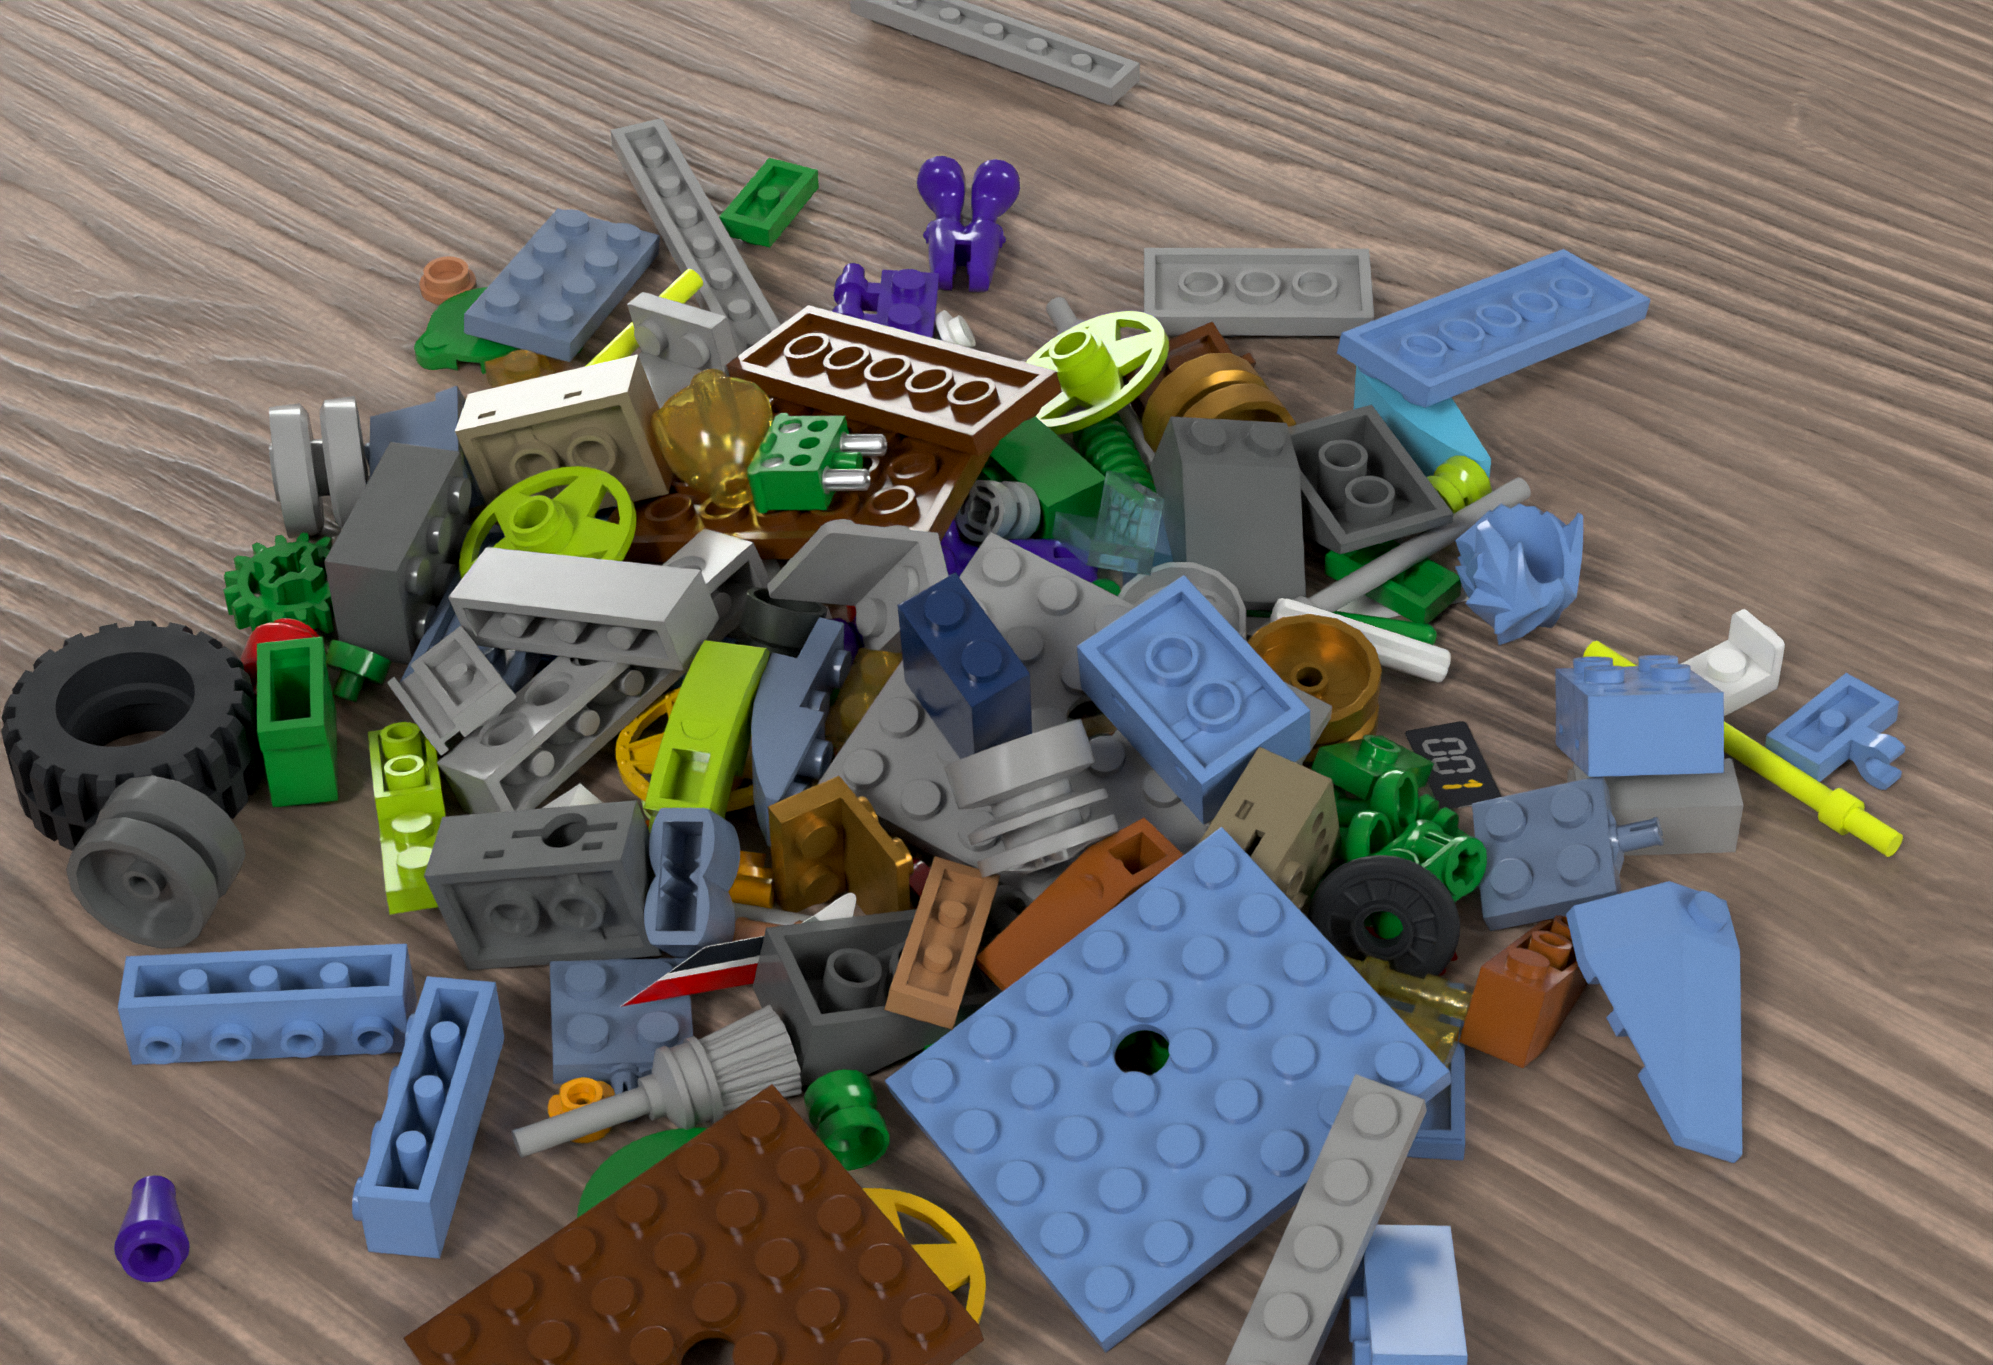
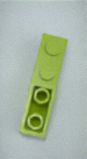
(707, 730)
(408, 811)

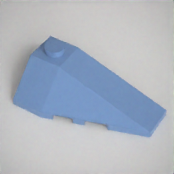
(1676, 994)

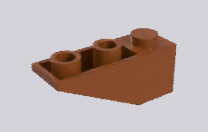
(1077, 899)
(1525, 994)

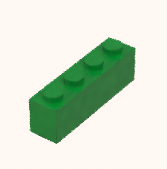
(1051, 468)

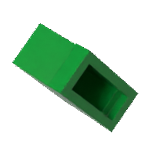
(297, 722)

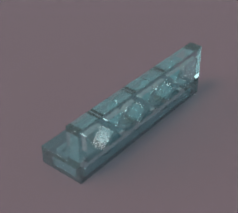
(1123, 532)

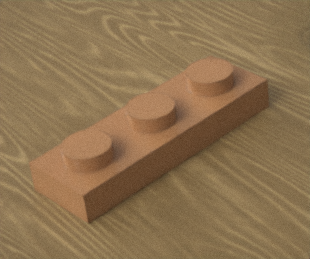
(942, 943)

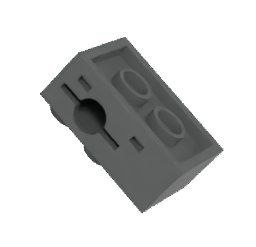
(544, 884)

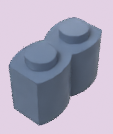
(694, 869)

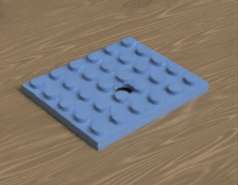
(1154, 1180)

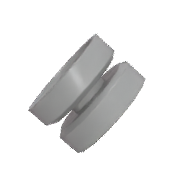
(319, 467)

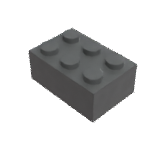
(399, 550)

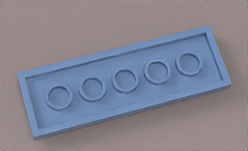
(1492, 327)

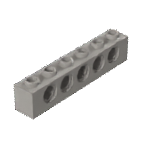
(585, 703)

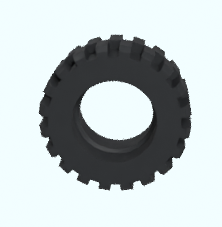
(120, 687)

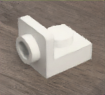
(1744, 664)

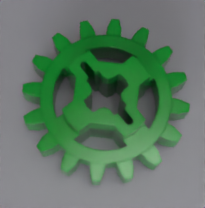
(289, 584)

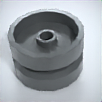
(156, 862)

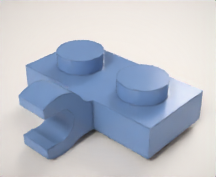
(1841, 726)

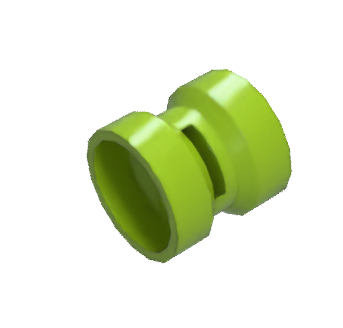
(1460, 482)

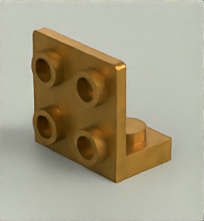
(834, 844)

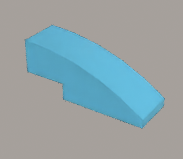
(1425, 433)

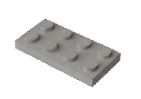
(1259, 290)

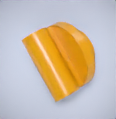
(753, 881)

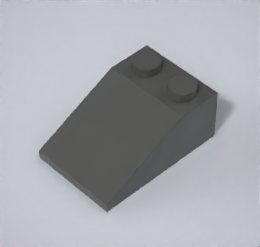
(1361, 483)
(1234, 504)
(833, 989)

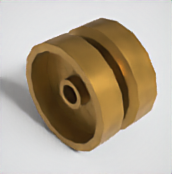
(1211, 389)
(1329, 664)

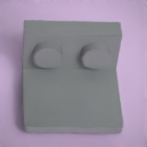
(678, 342)
(863, 569)

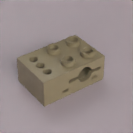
(566, 419)
(1283, 822)

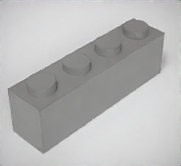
(585, 608)

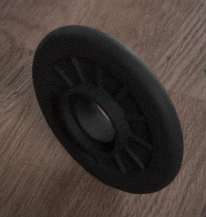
(1395, 887)

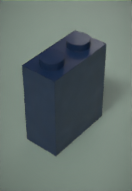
(963, 669)

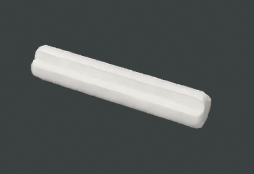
(1392, 648)

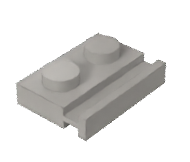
(452, 690)

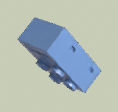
(1191, 695)
(1639, 718)

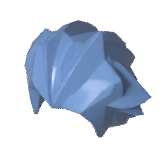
(1520, 568)

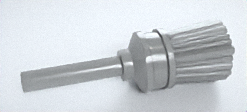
(686, 1083)

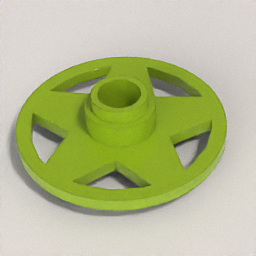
(1092, 364)
(556, 524)

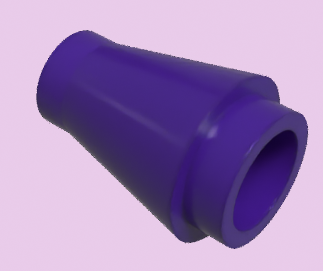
(152, 1233)

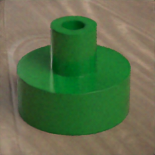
(355, 667)

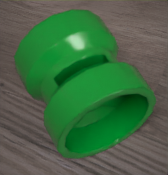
(841, 1109)

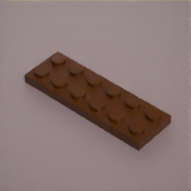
(897, 379)

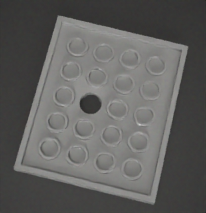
(1043, 615)

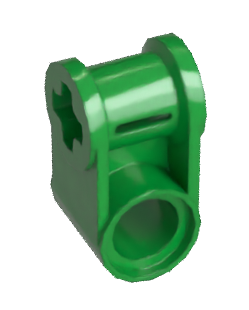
(1453, 860)

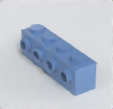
(266, 1003)
(430, 1118)

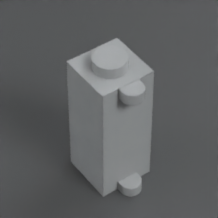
(1694, 809)

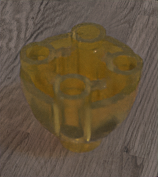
(713, 434)

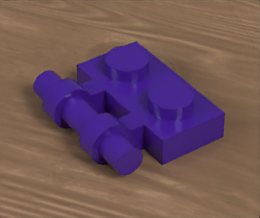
(902, 299)

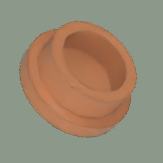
(446, 278)

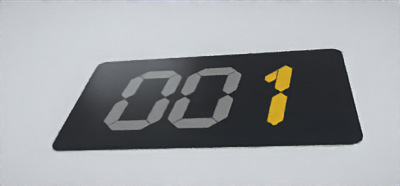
(1458, 768)

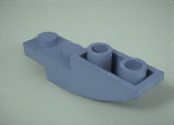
(792, 715)

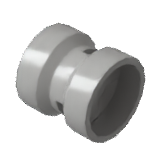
(1000, 508)

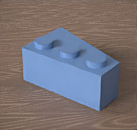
(1407, 1299)

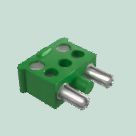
(808, 461)

